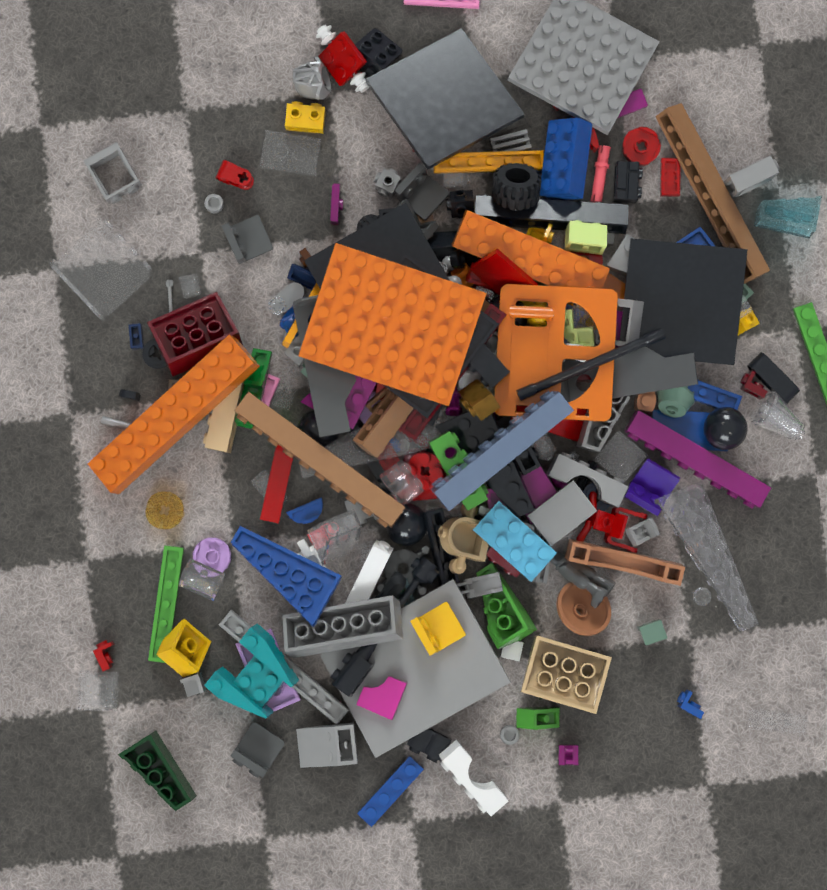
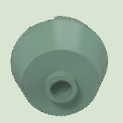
(675, 401)

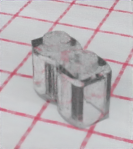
(402, 482)

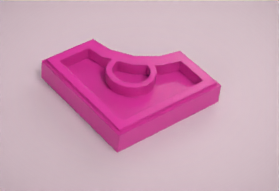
(384, 698)

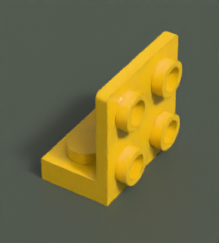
(438, 628)

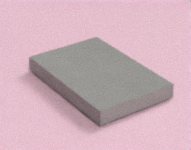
(562, 513)

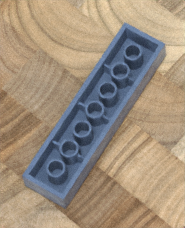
(502, 449)

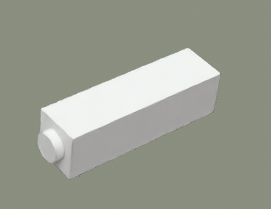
(370, 572)

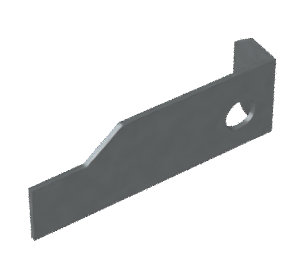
(639, 373)
(327, 385)

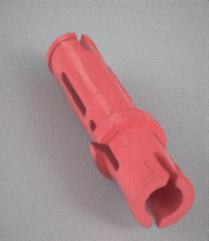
(600, 173)

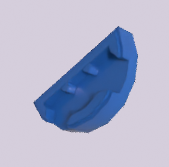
(307, 513)

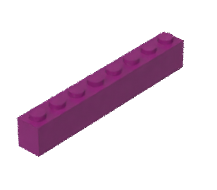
(698, 459)

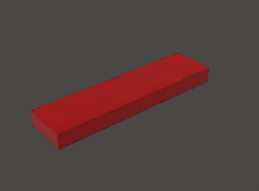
(276, 486)

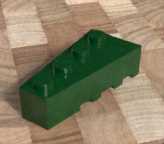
(159, 770)

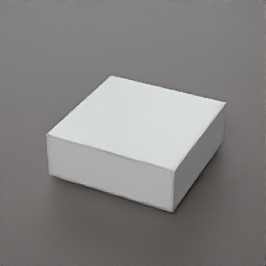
(512, 651)

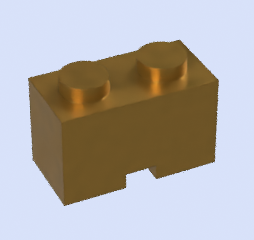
(478, 400)

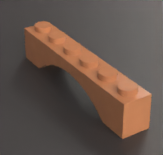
(625, 561)

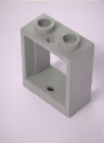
(103, 157)
(751, 177)
(634, 322)

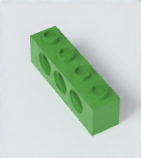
(439, 445)

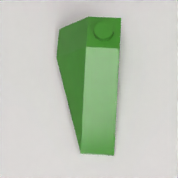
(505, 614)

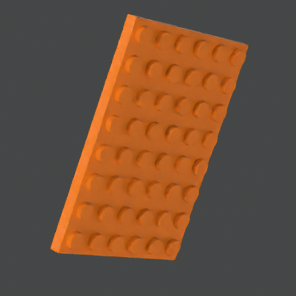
(392, 324)

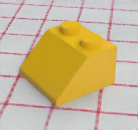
(184, 649)

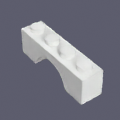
(488, 795)

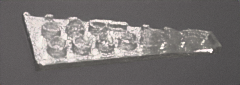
(699, 529)

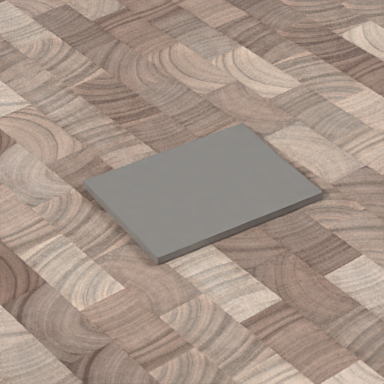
(435, 683)

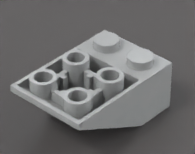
(327, 745)

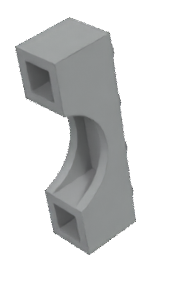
(608, 490)

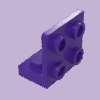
(649, 484)

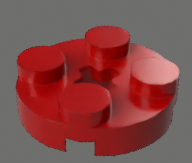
(639, 135)
(426, 459)

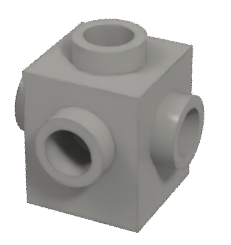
(387, 189)

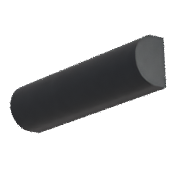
(434, 519)

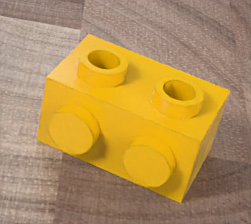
(305, 117)

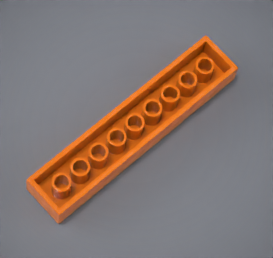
(173, 415)

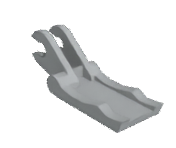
(482, 585)

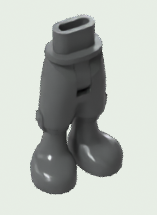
(581, 576)

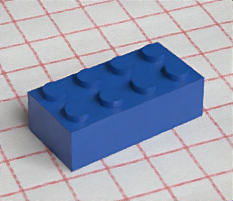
(565, 159)

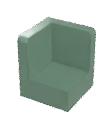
(652, 632)

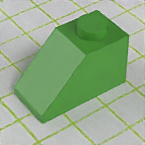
(537, 718)

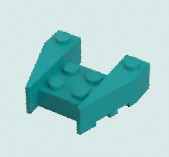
(258, 679)

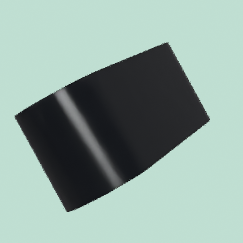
(773, 377)

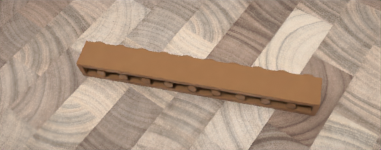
(710, 187)
(385, 421)
(320, 460)

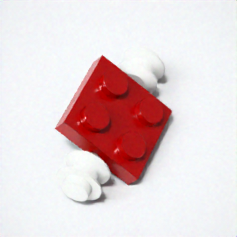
(342, 58)

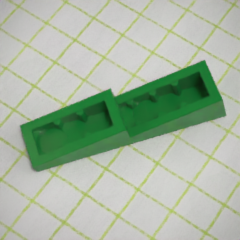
(256, 381)

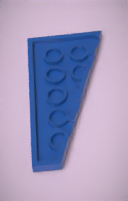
(296, 578)

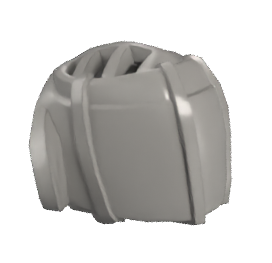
(309, 80)

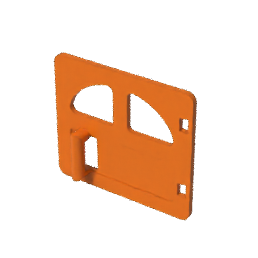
(539, 351)

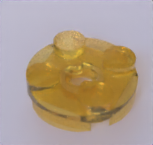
(169, 500)

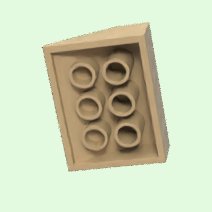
(565, 674)

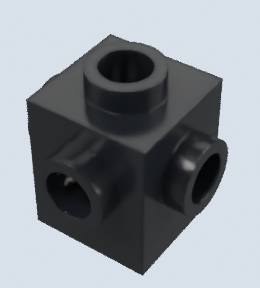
(460, 202)

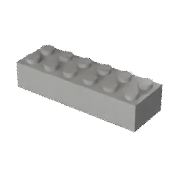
(344, 627)

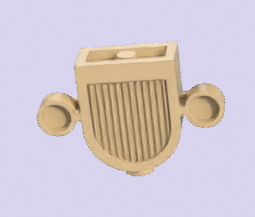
(461, 541)

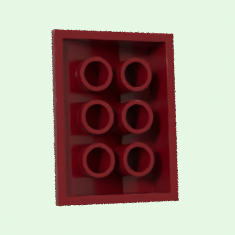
(192, 332)

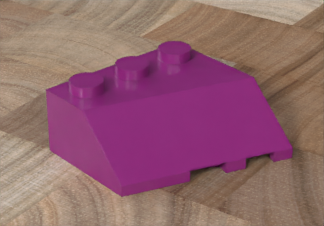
(355, 401)

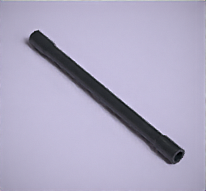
(647, 339)

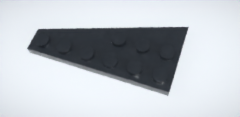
(508, 481)

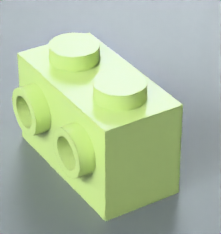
(586, 237)

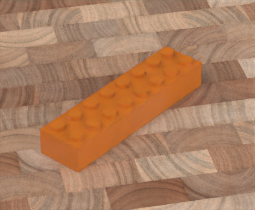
(535, 257)

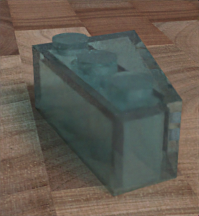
(789, 216)

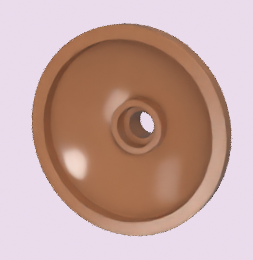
(591, 620)

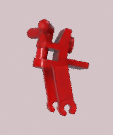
(611, 524)

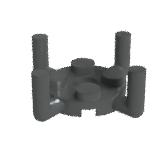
(407, 557)

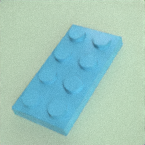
(514, 541)

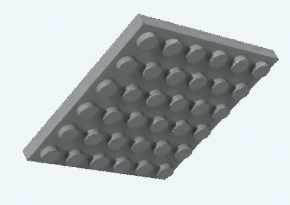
(583, 62)

